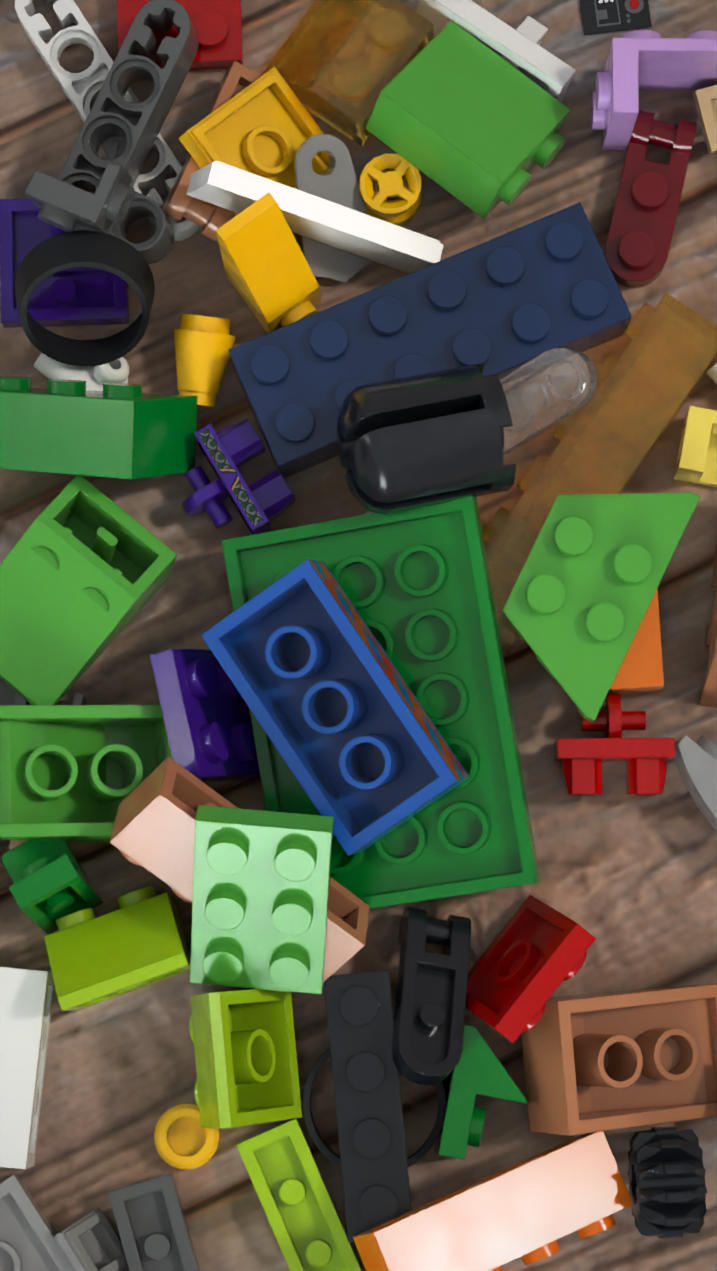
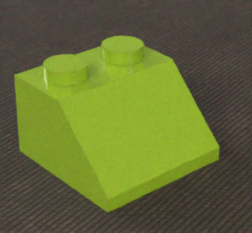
(117, 951)
(245, 1057)

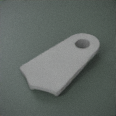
(338, 186)

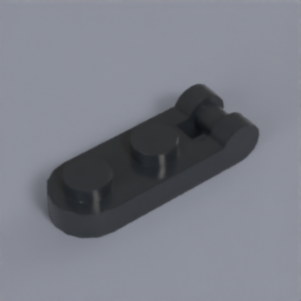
(430, 996)

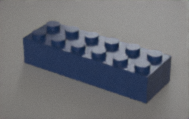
(484, 305)

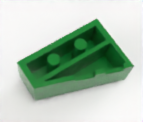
(95, 431)

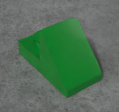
(49, 882)
(475, 1074)

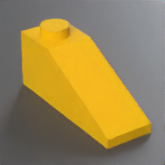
(268, 265)

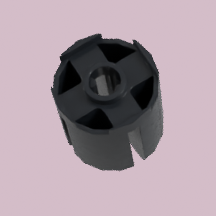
(425, 439)

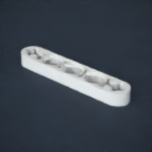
(85, 86)

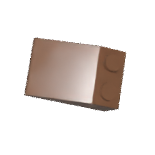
(622, 1060)

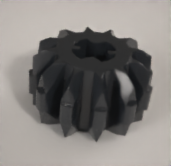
(667, 1182)

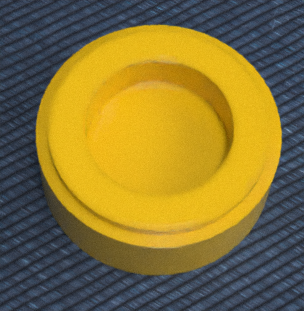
(181, 1138)

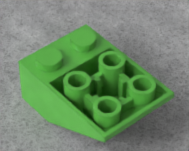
(73, 590)

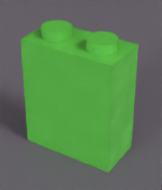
(469, 120)

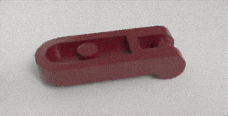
(648, 201)

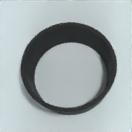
(84, 250)

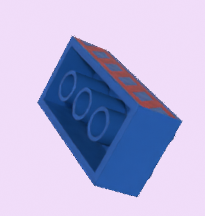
(335, 705)

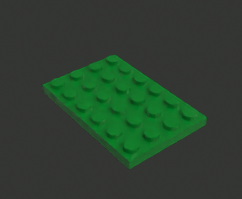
(432, 608)

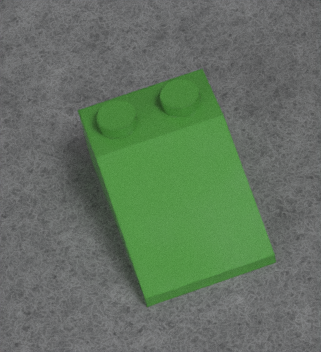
(73, 767)

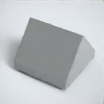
(92, 1244)

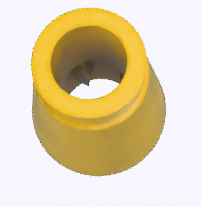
(202, 356)

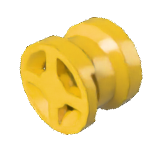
(394, 178)

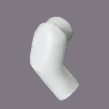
(95, 376)

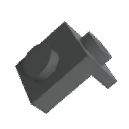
(68, 205)

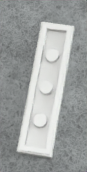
(318, 218)

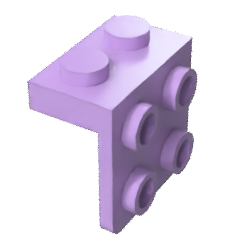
(647, 64)

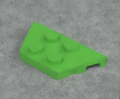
(593, 584)

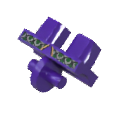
(225, 453)

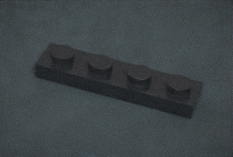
(367, 1100)

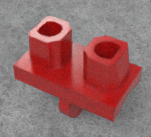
(644, 757)

